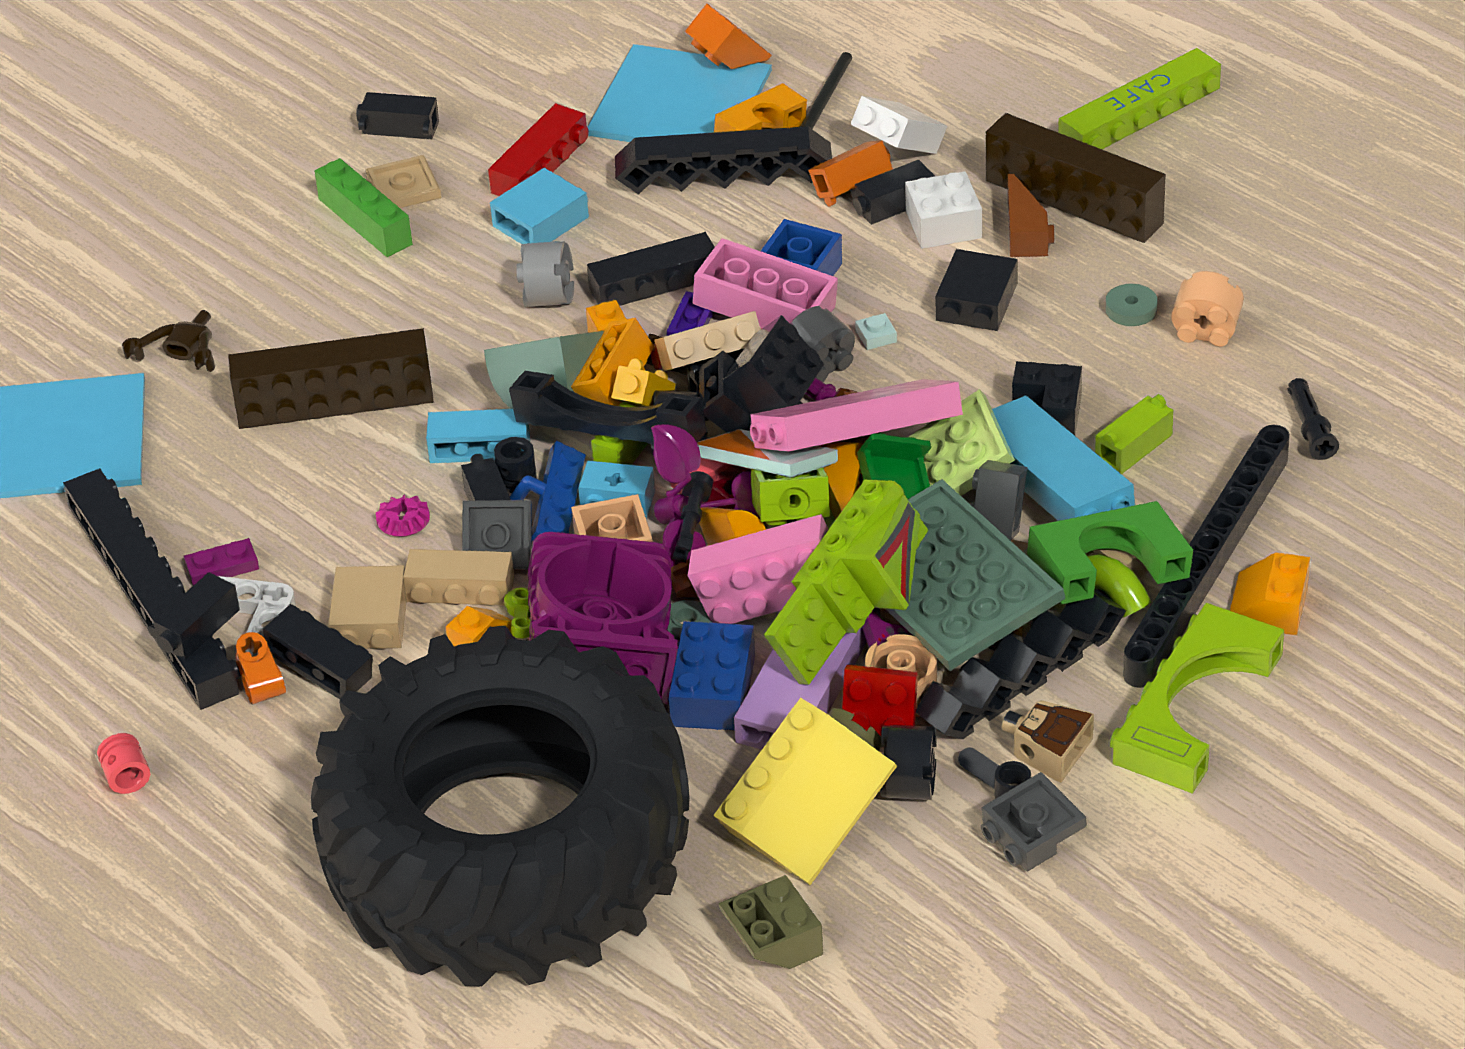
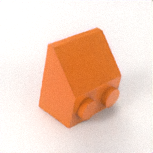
(724, 40)

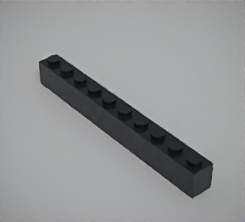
(146, 580)

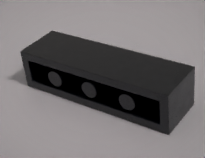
(649, 270)

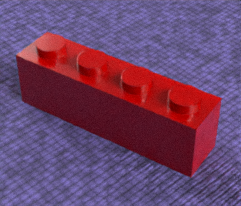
(540, 147)

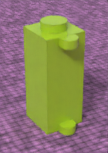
(1135, 433)

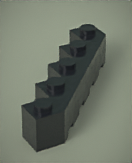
(720, 156)
(1019, 665)

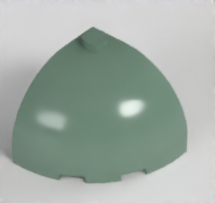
(556, 356)

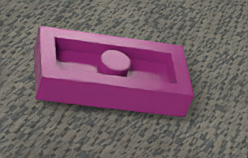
(222, 560)

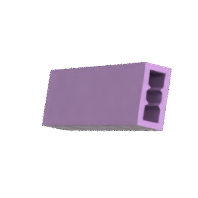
(778, 691)

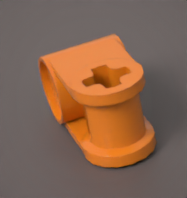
(259, 673)

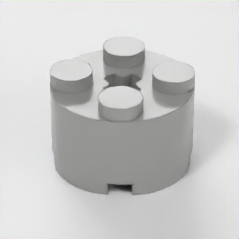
(546, 273)

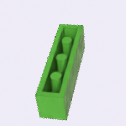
(363, 207)

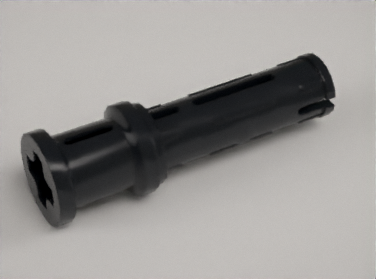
(1315, 426)

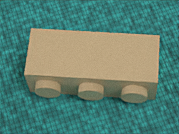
(706, 341)
(458, 576)

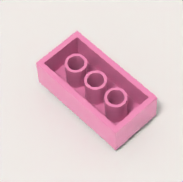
(748, 280)
(753, 571)

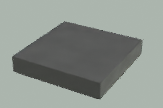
(499, 528)

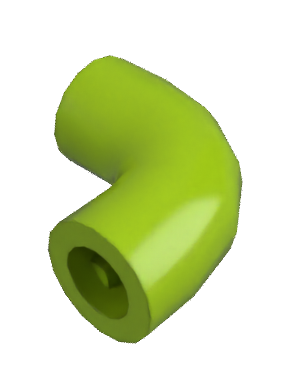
(1119, 584)

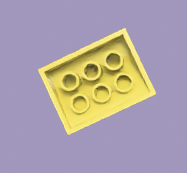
(804, 791)

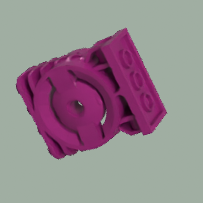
(608, 597)

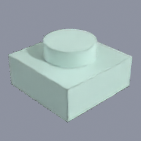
(876, 331)

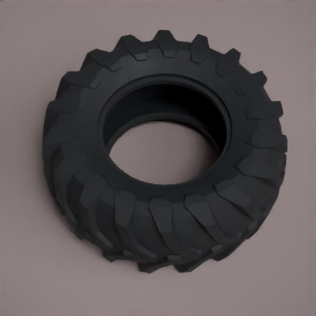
(516, 894)

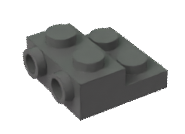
(1031, 821)

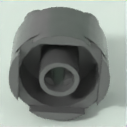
(828, 337)

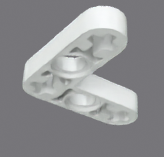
(267, 603)

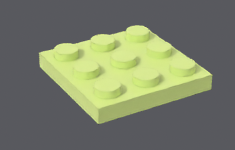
(964, 444)

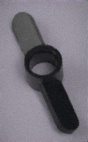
(993, 774)

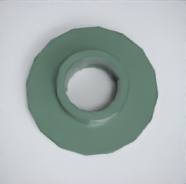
(685, 611)

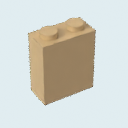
(369, 605)

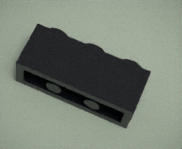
(318, 652)

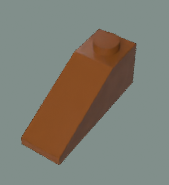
(1027, 222)

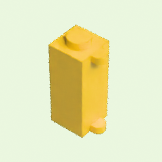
(638, 386)

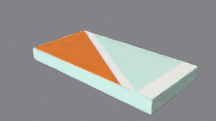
(739, 450)

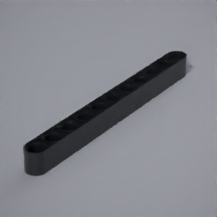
(1211, 550)

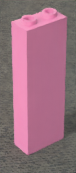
(855, 415)

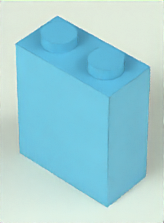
(539, 208)

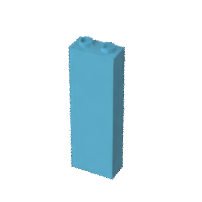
(1061, 469)

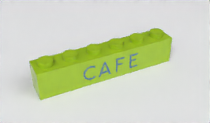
(1143, 100)

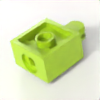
(789, 498)

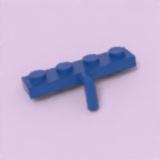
(556, 491)

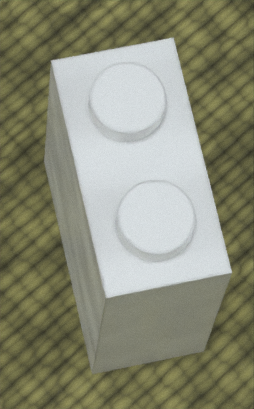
(898, 125)

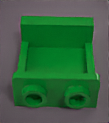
(895, 460)

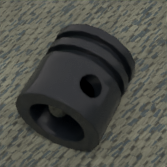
(514, 462)

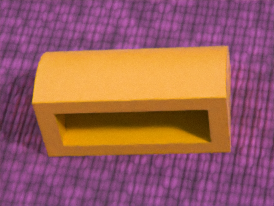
(726, 524)

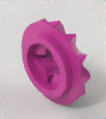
(414, 520)

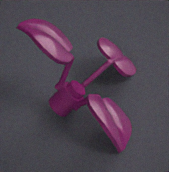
(675, 456)

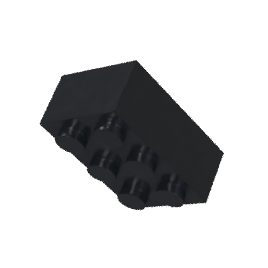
(773, 369)

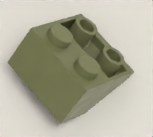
(775, 924)

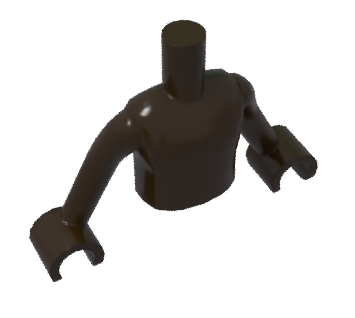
(183, 341)

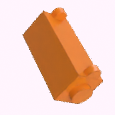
(849, 168)

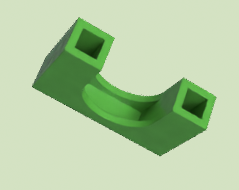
(1136, 529)

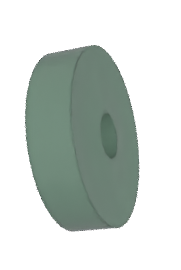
(1131, 304)

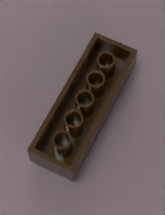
(1076, 177)
(330, 378)

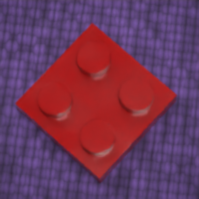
(880, 696)

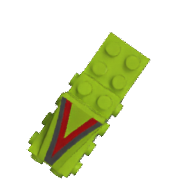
(855, 567)

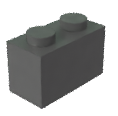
(1000, 495)

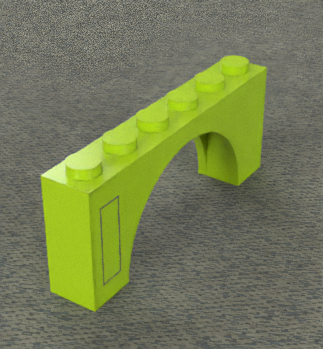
(1213, 644)

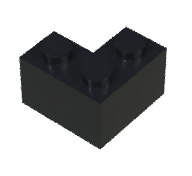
(1052, 387)

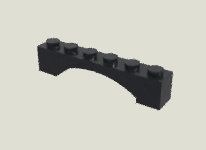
(544, 402)

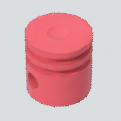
(122, 761)

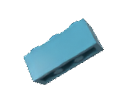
(461, 434)

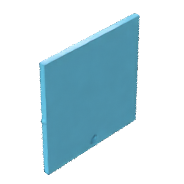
(671, 94)
(69, 430)

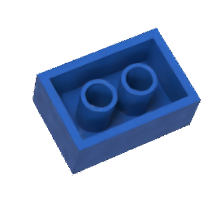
(711, 674)

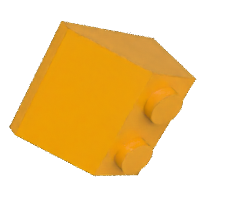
(1273, 591)

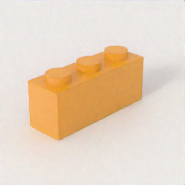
(617, 346)

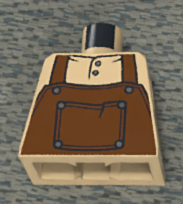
(1050, 737)

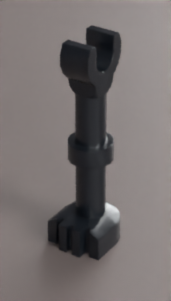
(698, 491)

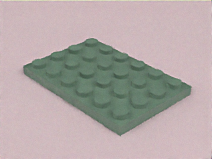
(969, 580)

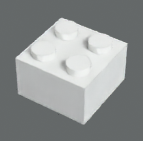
(943, 209)

